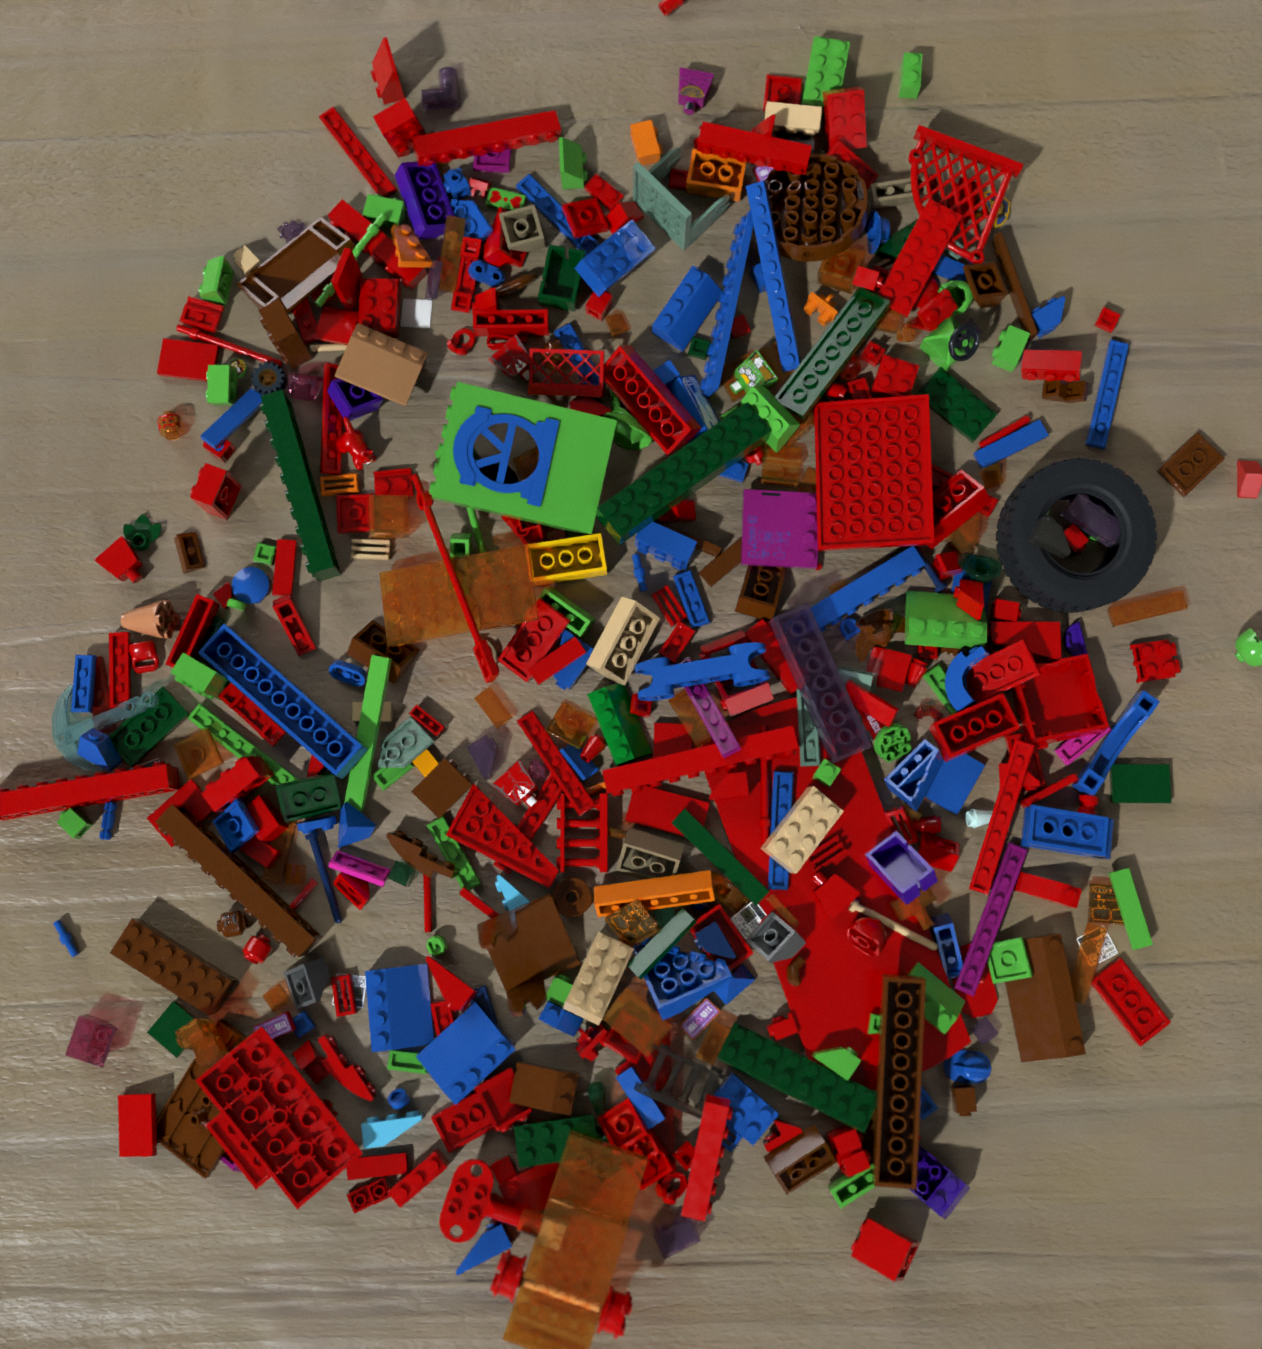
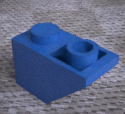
(1048, 317)

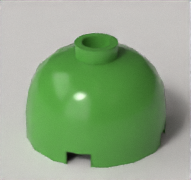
(1249, 648)

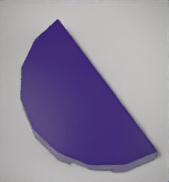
(1074, 640)

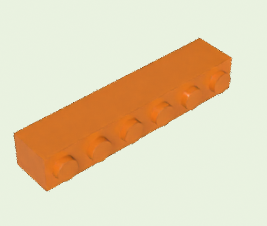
(655, 892)

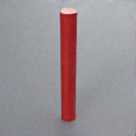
(1005, 431)
(303, 894)
(427, 904)

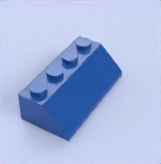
(687, 309)

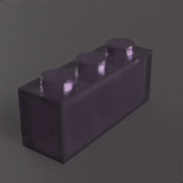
(1092, 519)

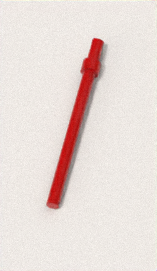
(196, 334)
(764, 822)

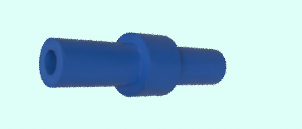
(639, 573)
(66, 938)

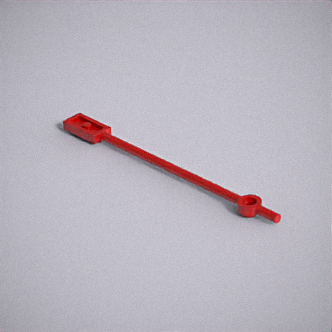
(481, 649)

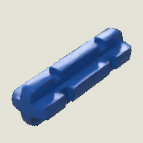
(108, 820)

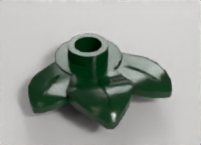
(142, 530)

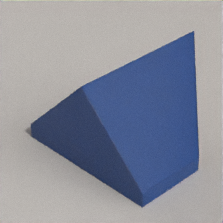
(353, 826)

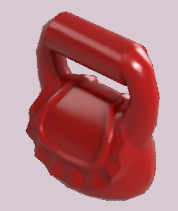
(143, 651)

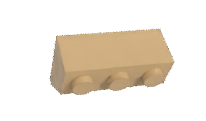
(794, 118)

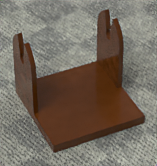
(527, 949)

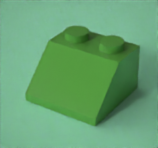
(572, 164)
(216, 281)

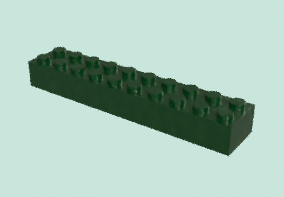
(683, 473)
(300, 486)

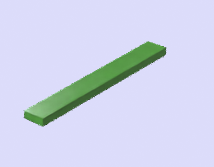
(368, 730)
(237, 743)

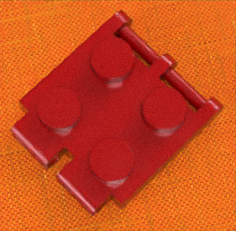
(1155, 660)

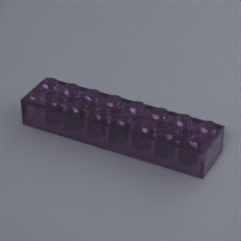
(819, 683)

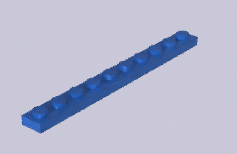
(773, 276)

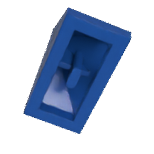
(741, 979)

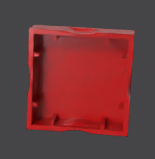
(1060, 702)

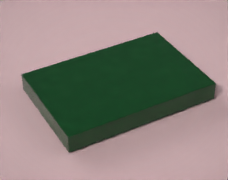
(1140, 783)
(308, 797)

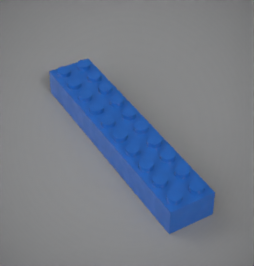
(283, 701)

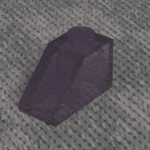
(484, 754)

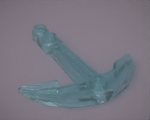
(62, 725)

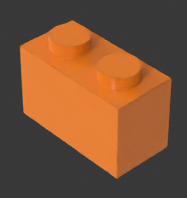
(645, 142)

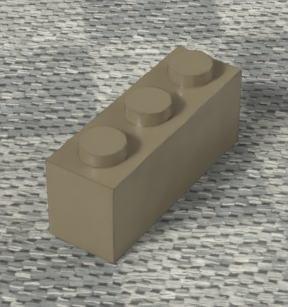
(893, 193)

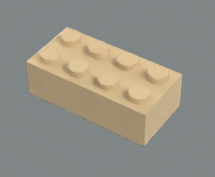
(623, 640)
(802, 829)
(598, 978)

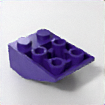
(937, 1185)

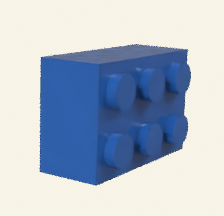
(666, 545)
(750, 1112)

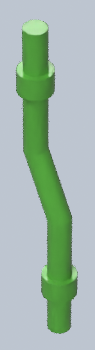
(372, 231)

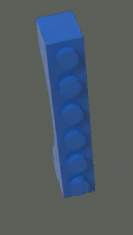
(1101, 761)

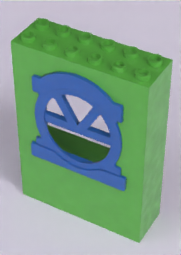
(569, 469)

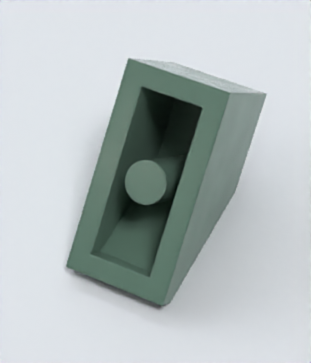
(863, 678)

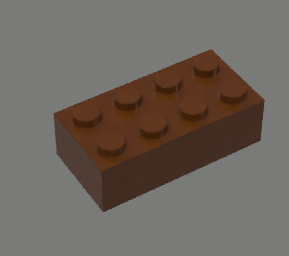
(284, 334)

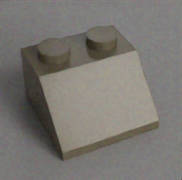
(522, 229)

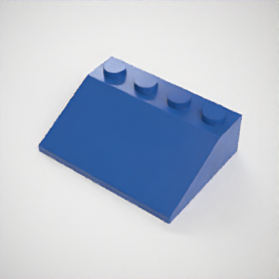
(399, 1007)
(466, 1052)

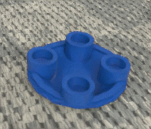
(250, 585)

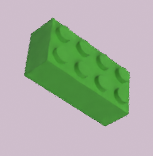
(824, 70)

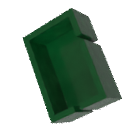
(560, 280)

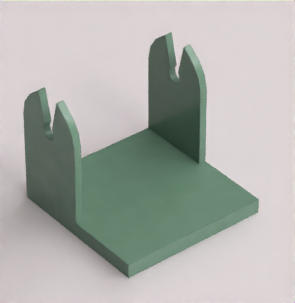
(665, 208)

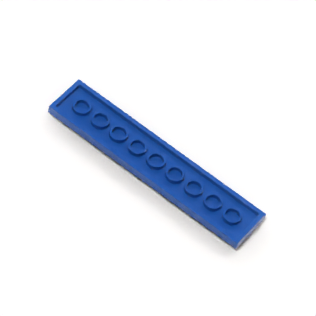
(728, 301)

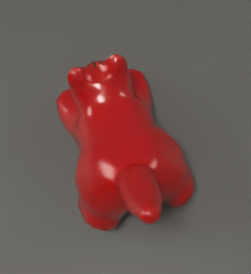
(354, 443)

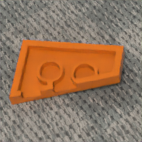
(409, 248)

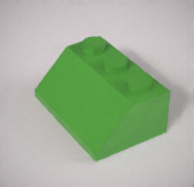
(773, 414)
(941, 1002)

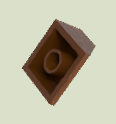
(985, 284)

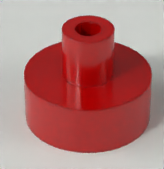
(755, 456)

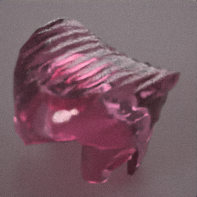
(304, 386)

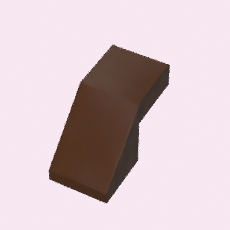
(1065, 392)

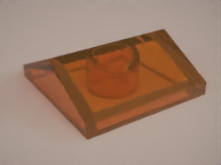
(571, 725)

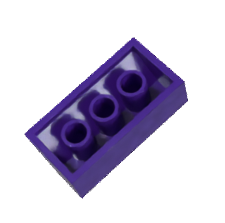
(424, 198)

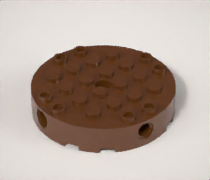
(817, 211)

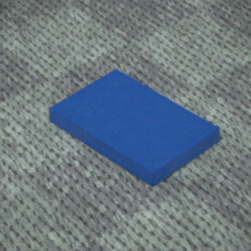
(954, 782)

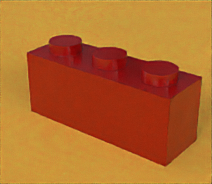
(1051, 365)
(418, 1177)

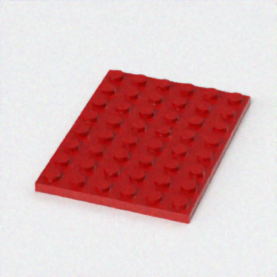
(873, 473)

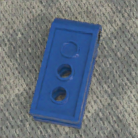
(1084, 836)

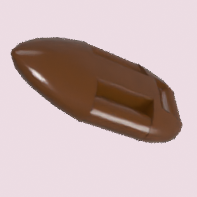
(515, 285)

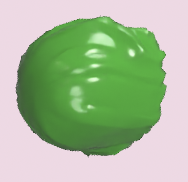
(960, 293)

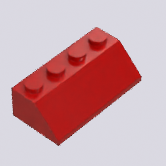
(956, 503)

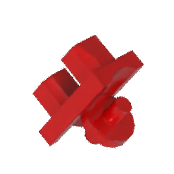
(589, 1039)

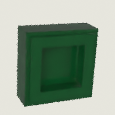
(699, 348)

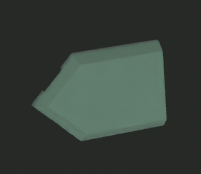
(403, 745)

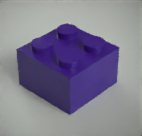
(353, 400)

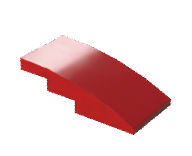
(628, 1131)

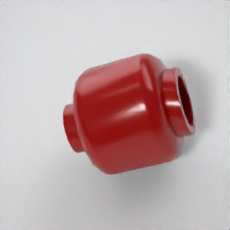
(257, 949)

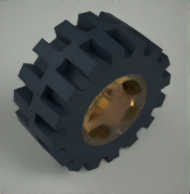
(268, 373)

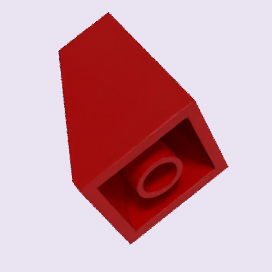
(884, 1249)

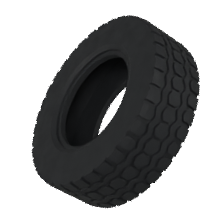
(1035, 570)

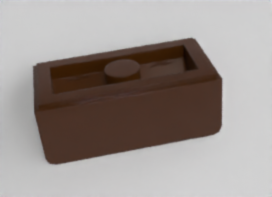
(189, 552)

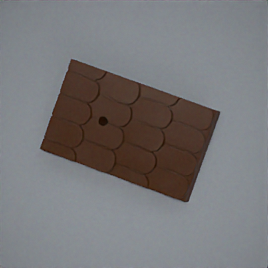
(189, 1109)

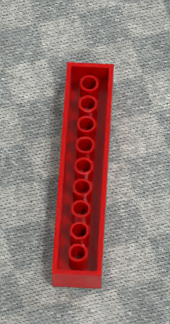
(88, 791)

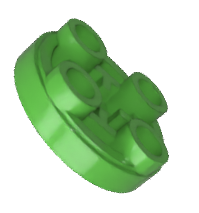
(892, 742)

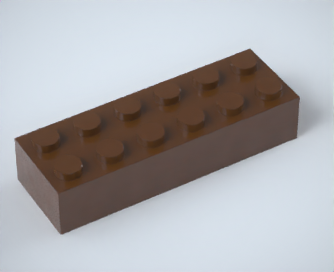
(173, 966)

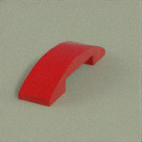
(465, 285)
(252, 714)

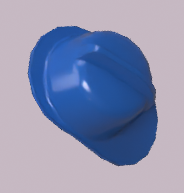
(877, 231)
(967, 1067)

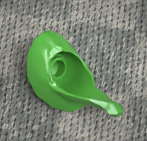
(628, 431)

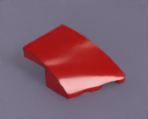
(532, 532)

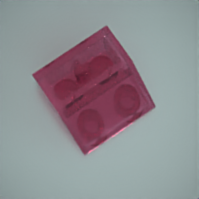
(91, 1040)

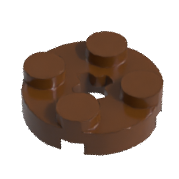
(577, 907)

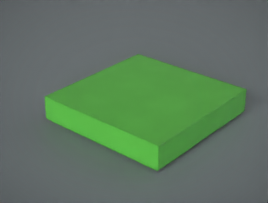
(1009, 961)

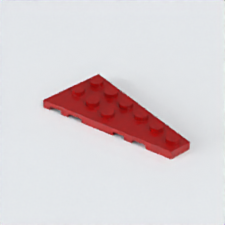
(491, 833)

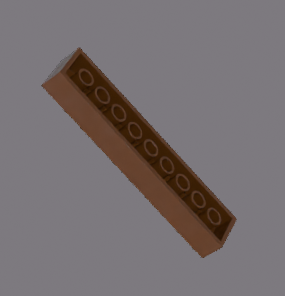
(239, 880)
(899, 1081)

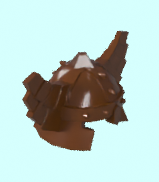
(877, 629)

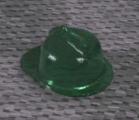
(979, 567)

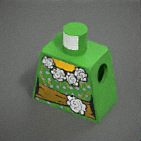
(753, 372)

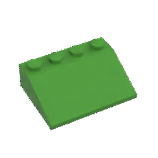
(939, 622)

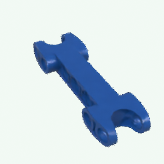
(733, 666)

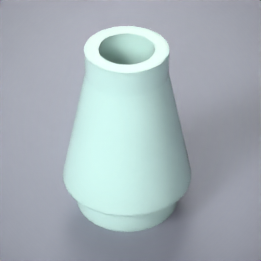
(977, 818)

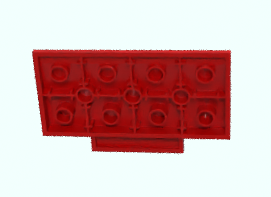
(275, 1120)

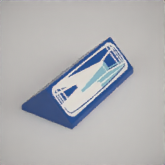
(688, 393)

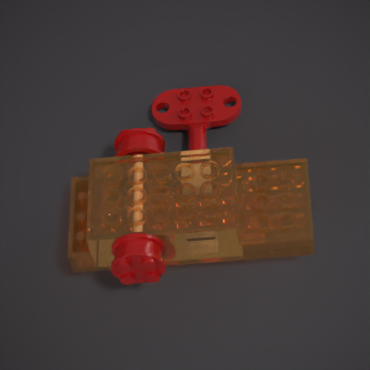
(573, 1247)

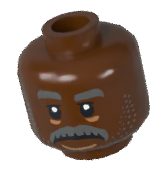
(232, 923)

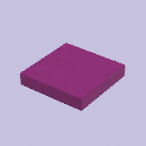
(493, 162)

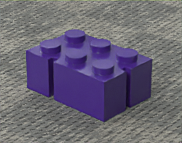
(901, 867)

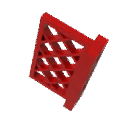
(570, 389)

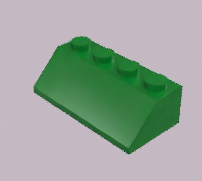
(618, 725)

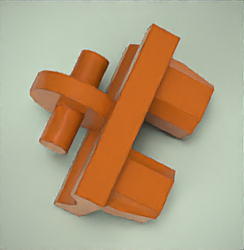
(823, 305)

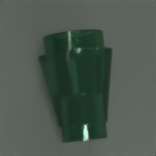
(597, 1096)

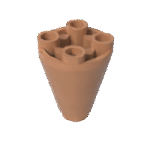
(153, 619)

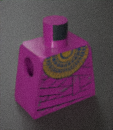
(693, 89)

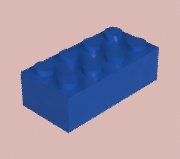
(615, 258)

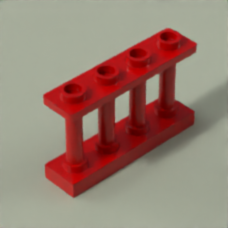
(600, 842)

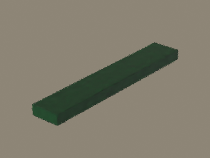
(720, 857)

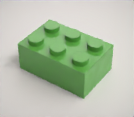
(199, 677)

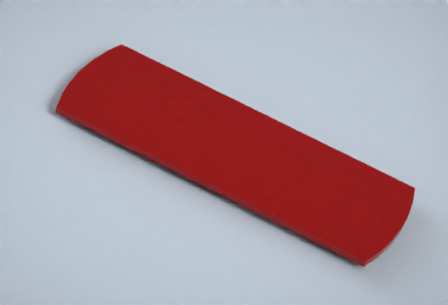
(837, 979)

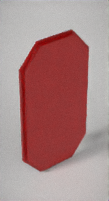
(985, 996)

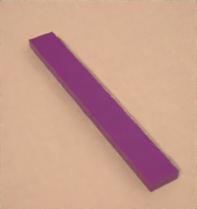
(990, 919)

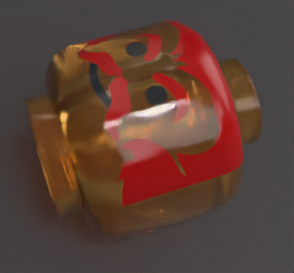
(170, 425)

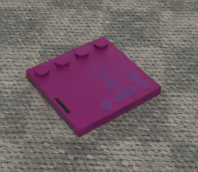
(779, 529)

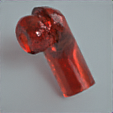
(928, 710)

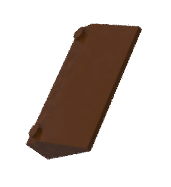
(297, 267)
(1045, 1004)

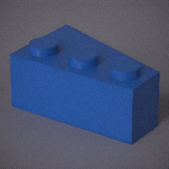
(915, 774)

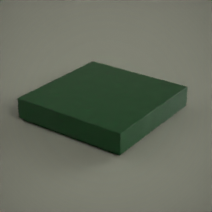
(170, 1021)

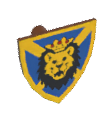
(1002, 214)

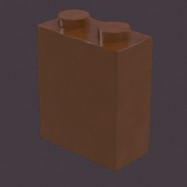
(442, 787)

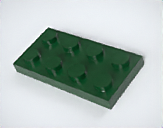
(957, 405)
(146, 730)
(546, 1140)

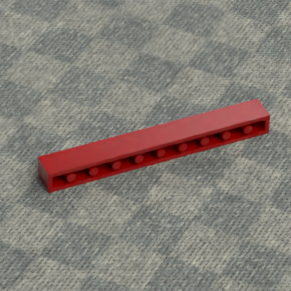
(699, 760)

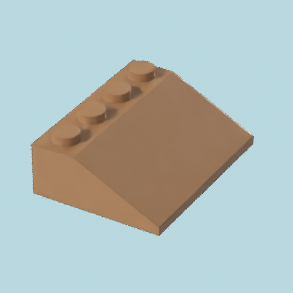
(381, 364)

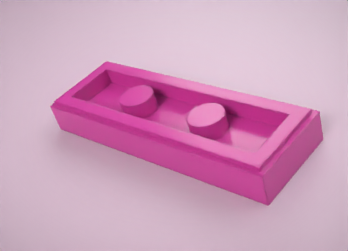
(1075, 747)
(359, 868)

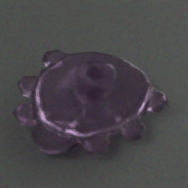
(290, 231)

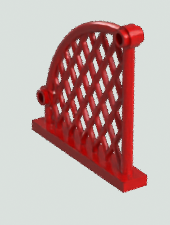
(977, 155)

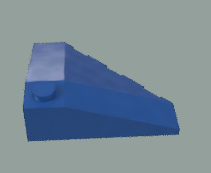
(682, 979)

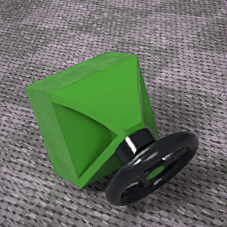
(951, 343)

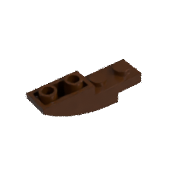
(414, 853)

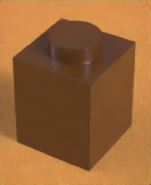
(963, 1099)

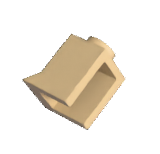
(246, 260)

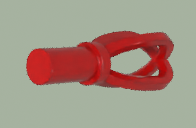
(523, 339)

